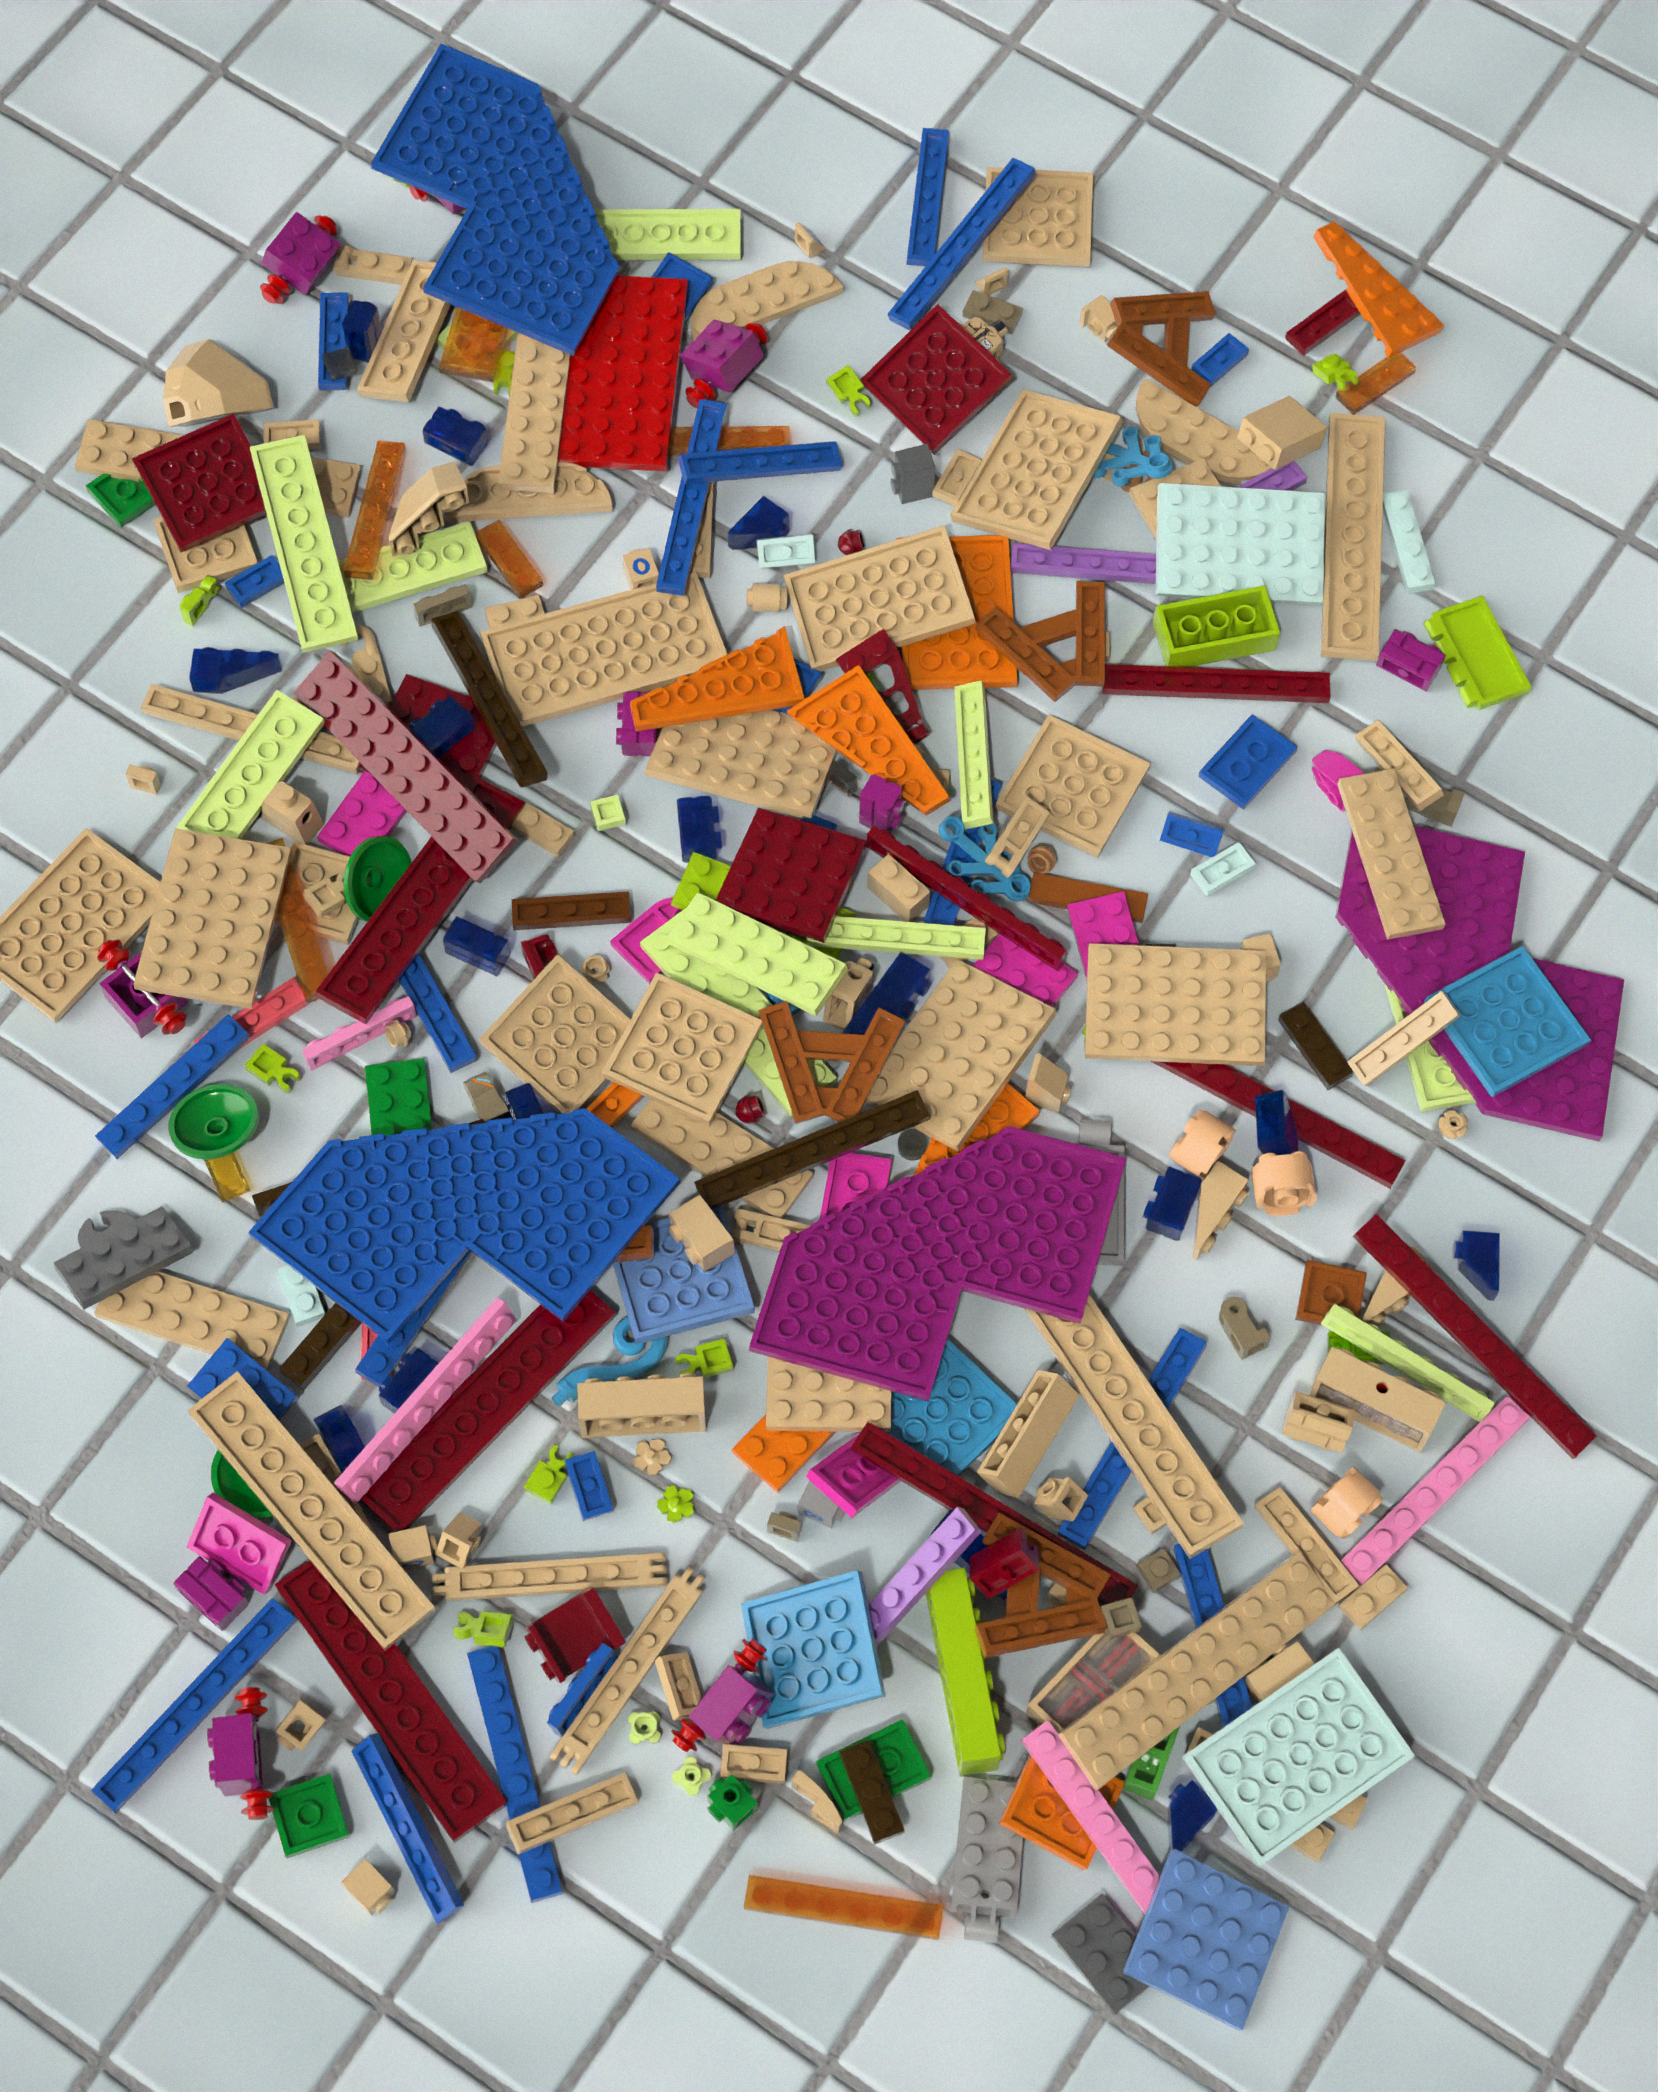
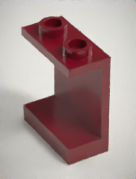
(572, 1633)

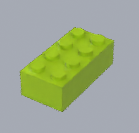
(1216, 627)

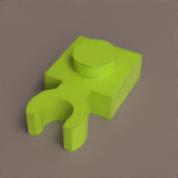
(1335, 369)
(504, 371)
(847, 387)
(196, 603)
(270, 1066)
(710, 1359)
(547, 1478)
(488, 1629)

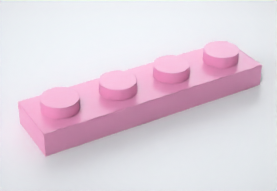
(350, 1037)

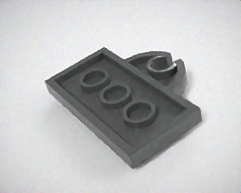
(120, 1254)

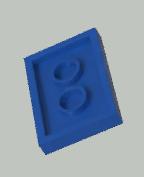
(1247, 761)
(230, 1359)

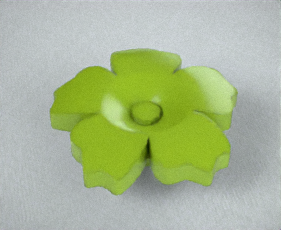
(676, 1504)

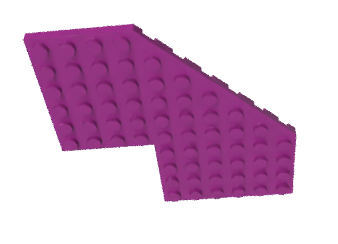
(1479, 900)
(882, 1279)

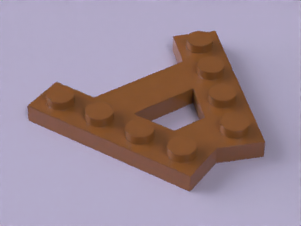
(1169, 364)
(1024, 644)
(864, 1052)
(1029, 1628)

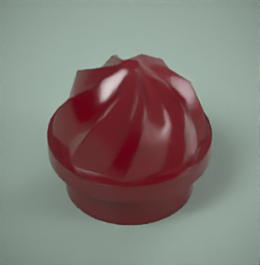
(851, 542)
(750, 1109)

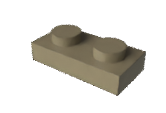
(992, 309)
(450, 601)

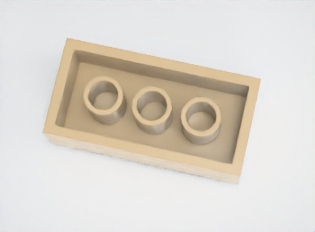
(641, 1406)

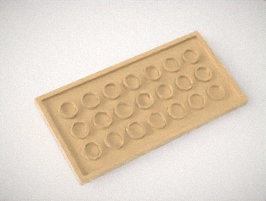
(602, 650)

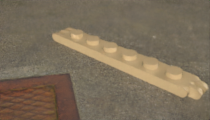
(551, 1577)
(628, 1671)

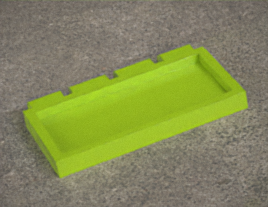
(1477, 653)

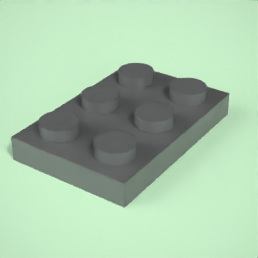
(1099, 1947)

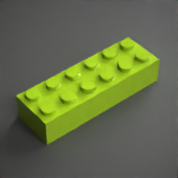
(963, 1675)

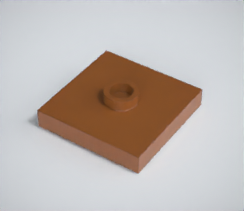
(1329, 1285)

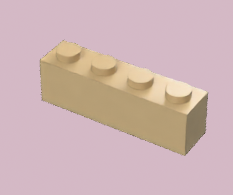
(1028, 1433)

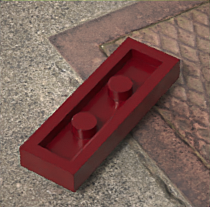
(1322, 323)

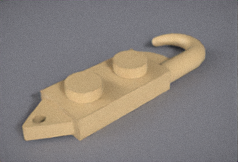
(369, 667)

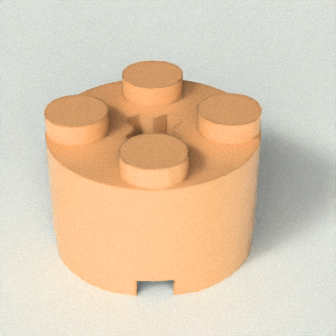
(1203, 1145)
(1283, 1183)
(1345, 1502)

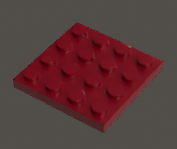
(936, 379)
(203, 482)
(467, 757)
(791, 874)

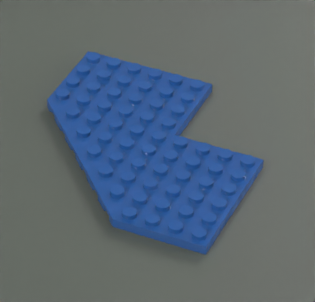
(529, 233)
(529, 1196)

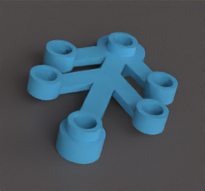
(1155, 466)
(982, 868)

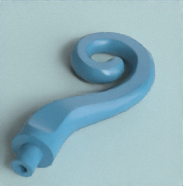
(568, 1385)

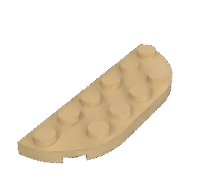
(765, 295)
(1195, 435)
(574, 494)

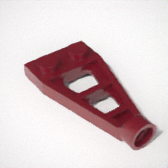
(873, 654)

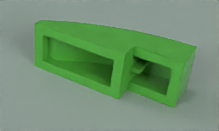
(1148, 1769)

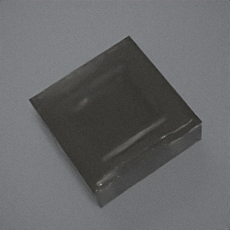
(339, 364)
(842, 779)

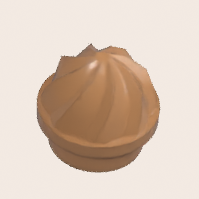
(1041, 859)

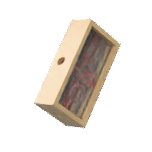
(1379, 1399)
(1090, 1678)

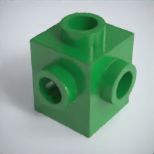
(733, 1812)

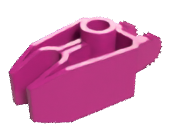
(1328, 770)

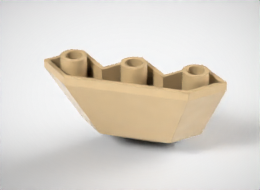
(211, 384)
(422, 506)

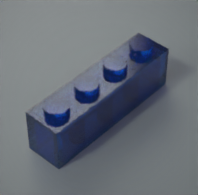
(894, 993)

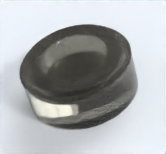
(912, 1144)

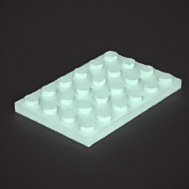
(1240, 540)
(1298, 1757)

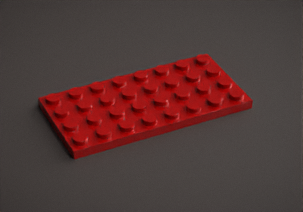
(626, 378)

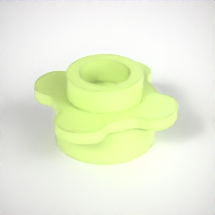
(637, 1720)
(691, 1785)

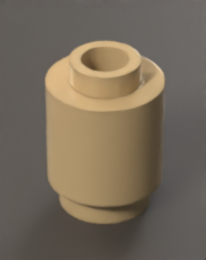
(767, 597)

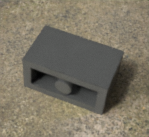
(913, 474)

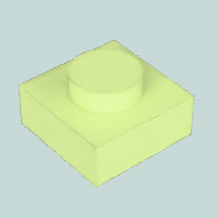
(607, 812)

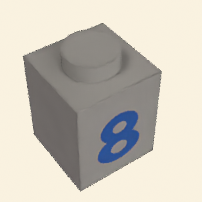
(819, 1507)

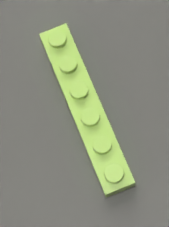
(973, 755)
(905, 938)
(1400, 1358)

